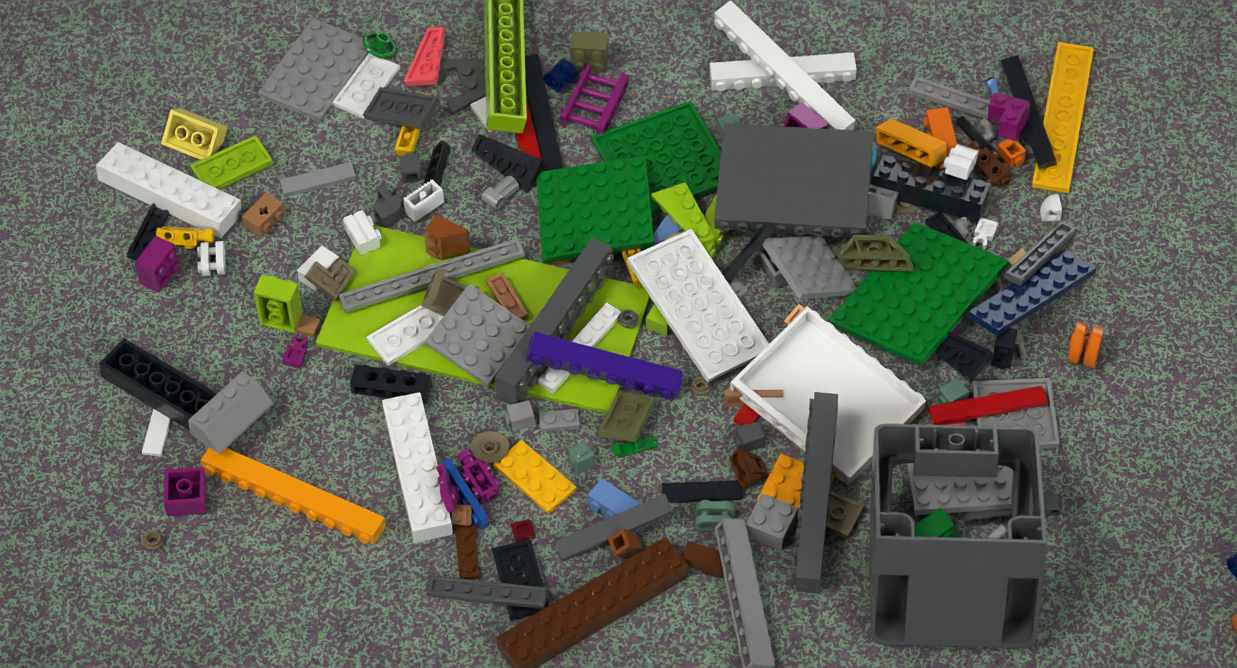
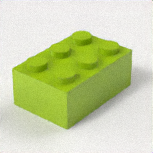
(278, 303)

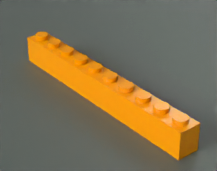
(294, 494)

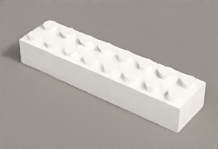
(169, 189)
(416, 467)

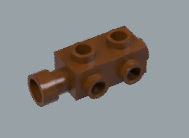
(988, 163)

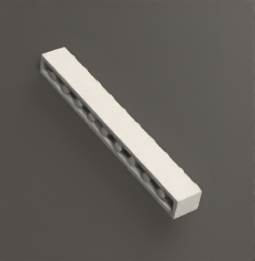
(780, 66)

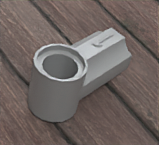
(497, 196)

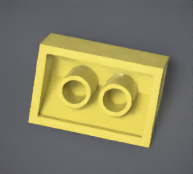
(193, 134)

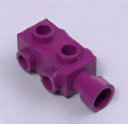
(484, 487)

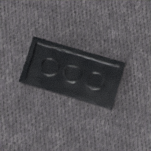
(518, 565)

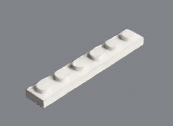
(589, 336)

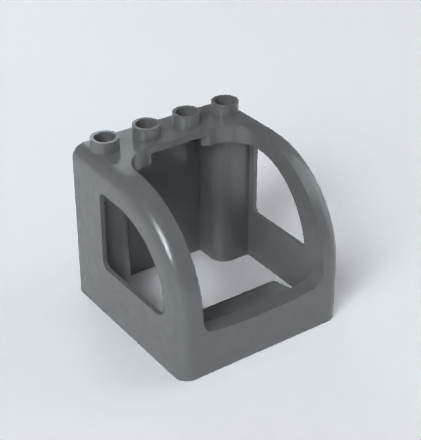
(956, 587)

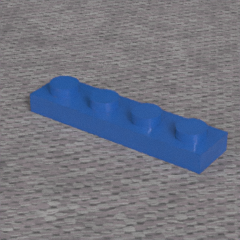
(478, 515)

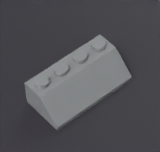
(229, 413)

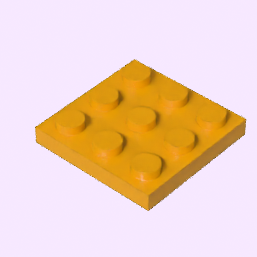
(786, 480)

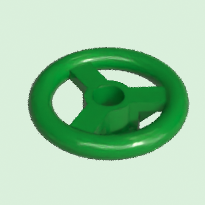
(380, 42)

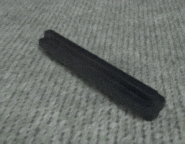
(974, 135)

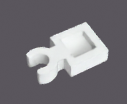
(984, 231)

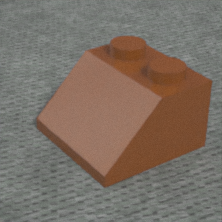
(446, 239)

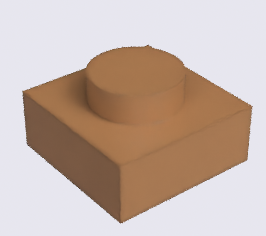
(462, 515)

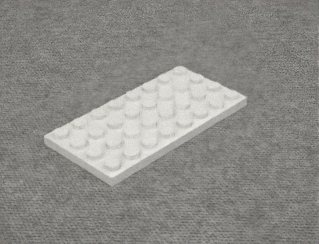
(698, 304)

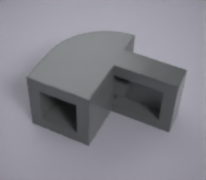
(390, 207)

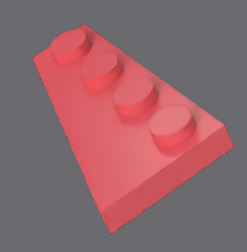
(427, 60)

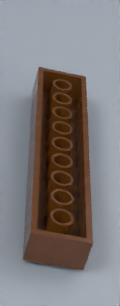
(593, 606)

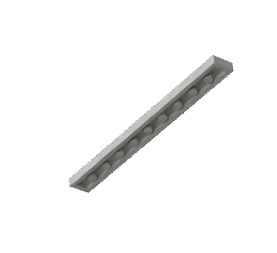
(421, 278)

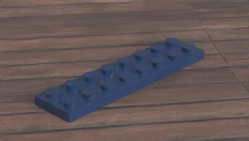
(1040, 289)

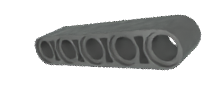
(983, 518)

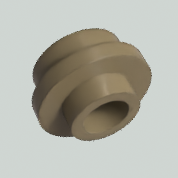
(700, 381)
(153, 535)

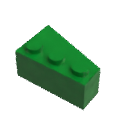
(936, 525)

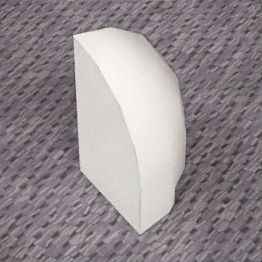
(1051, 208)

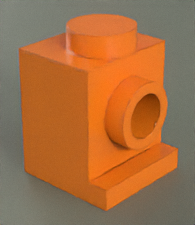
(1012, 152)

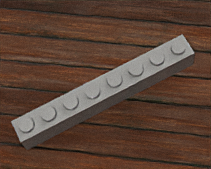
(744, 594)

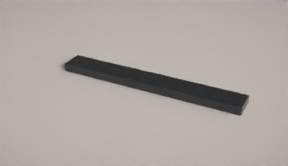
(542, 114)
(1034, 126)

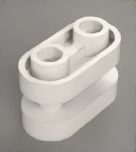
(204, 253)

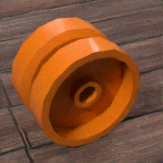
(1084, 344)

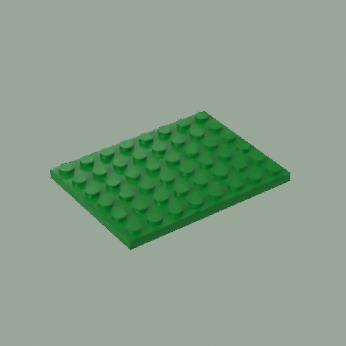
(918, 308)

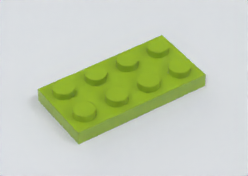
(232, 163)

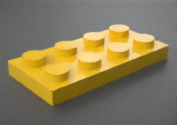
(535, 477)

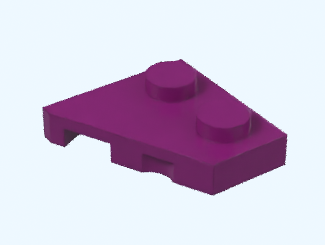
(447, 491)

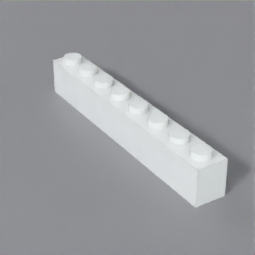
(746, 74)

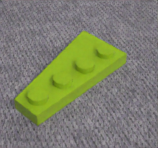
(684, 211)

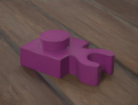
(295, 354)

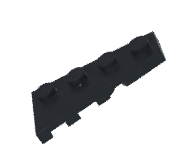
(508, 161)
(964, 356)

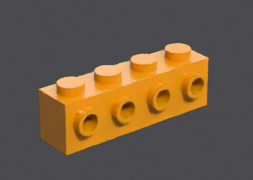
(911, 142)

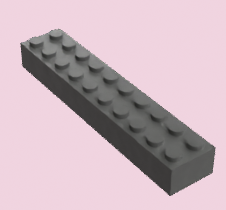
(556, 318)
(815, 493)

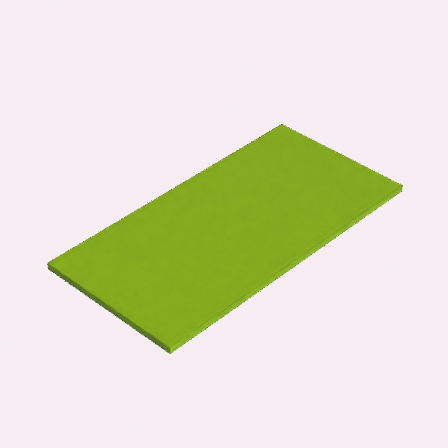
(530, 280)

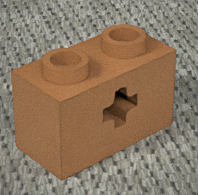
(263, 215)

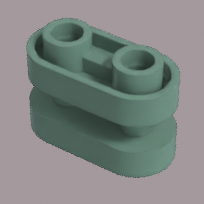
(711, 513)

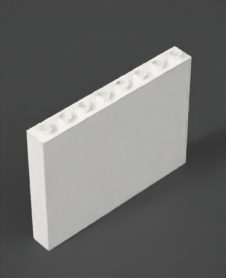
(818, 358)

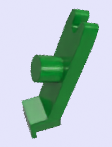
(634, 447)

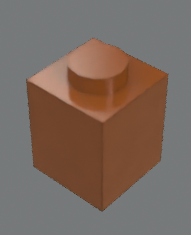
(625, 544)

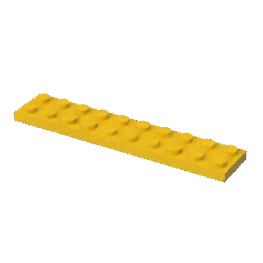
(1064, 114)

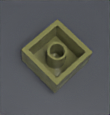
(589, 48)

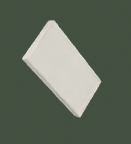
(364, 84)
(404, 334)

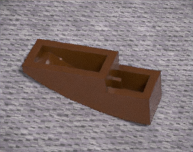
(704, 559)

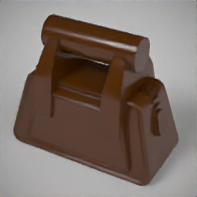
(747, 467)

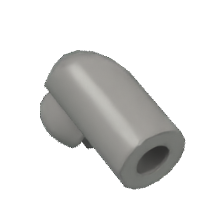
(990, 129)

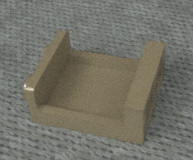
(442, 293)

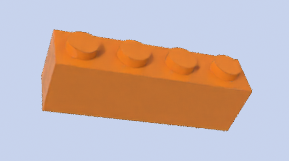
(940, 126)

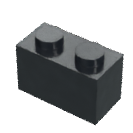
(1004, 349)

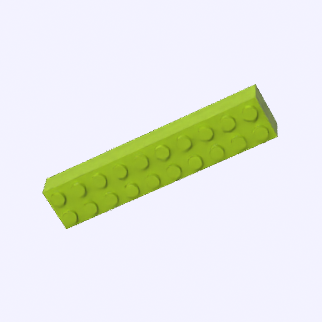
(505, 65)

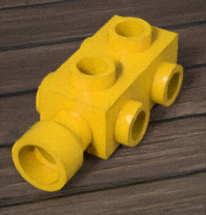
(180, 235)

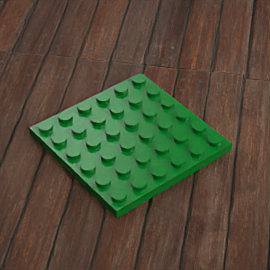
(675, 149)
(594, 201)

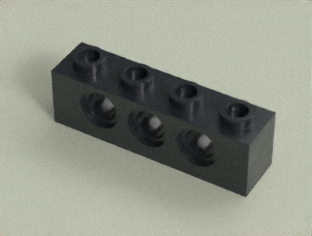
(382, 376)

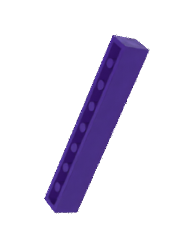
(604, 365)

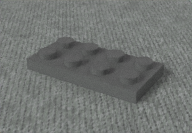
(401, 108)

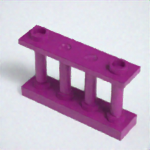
(607, 112)

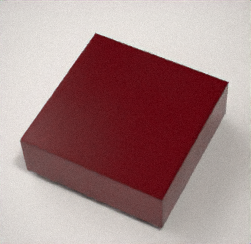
(522, 530)

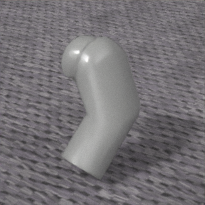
(962, 227)

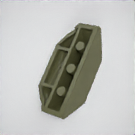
(874, 253)

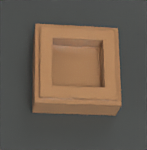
(308, 325)

